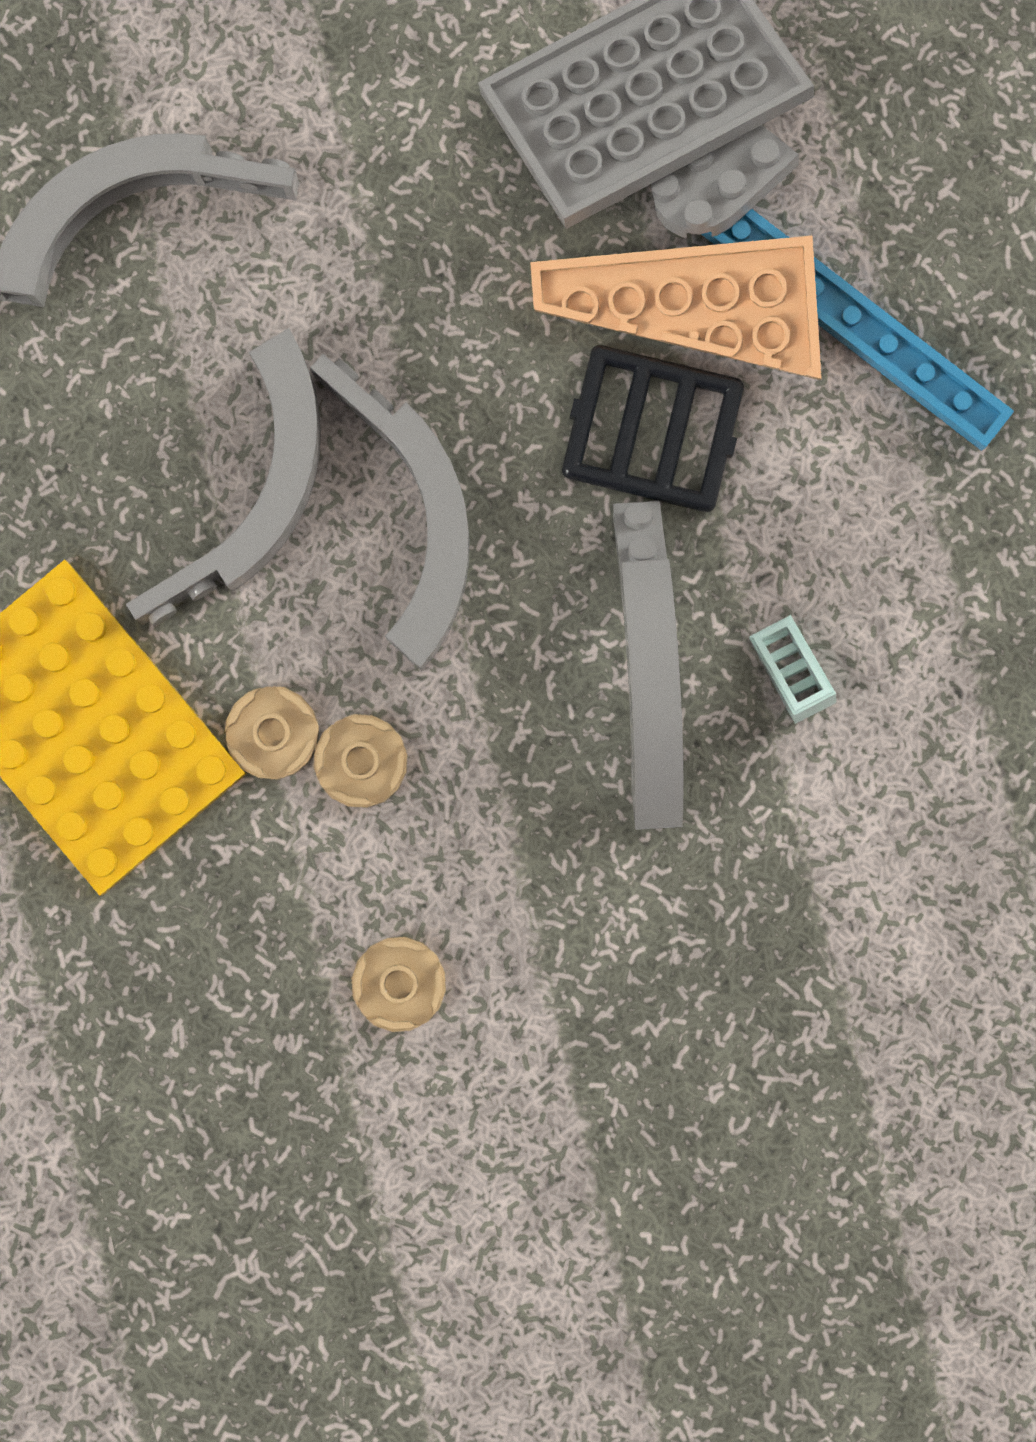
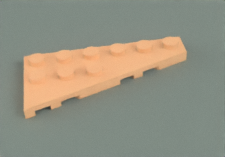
(718, 299)

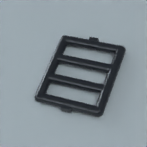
(688, 380)

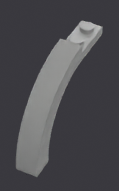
(107, 176)
(281, 500)
(445, 571)
(651, 666)

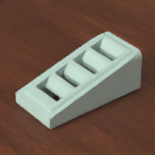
(811, 704)

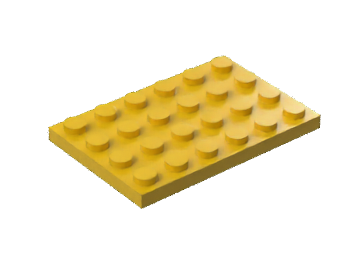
(98, 732)

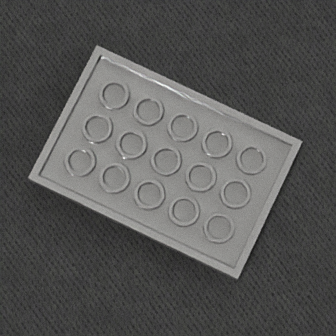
(642, 97)

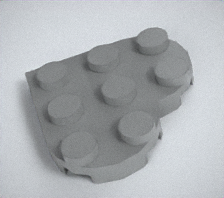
(722, 184)

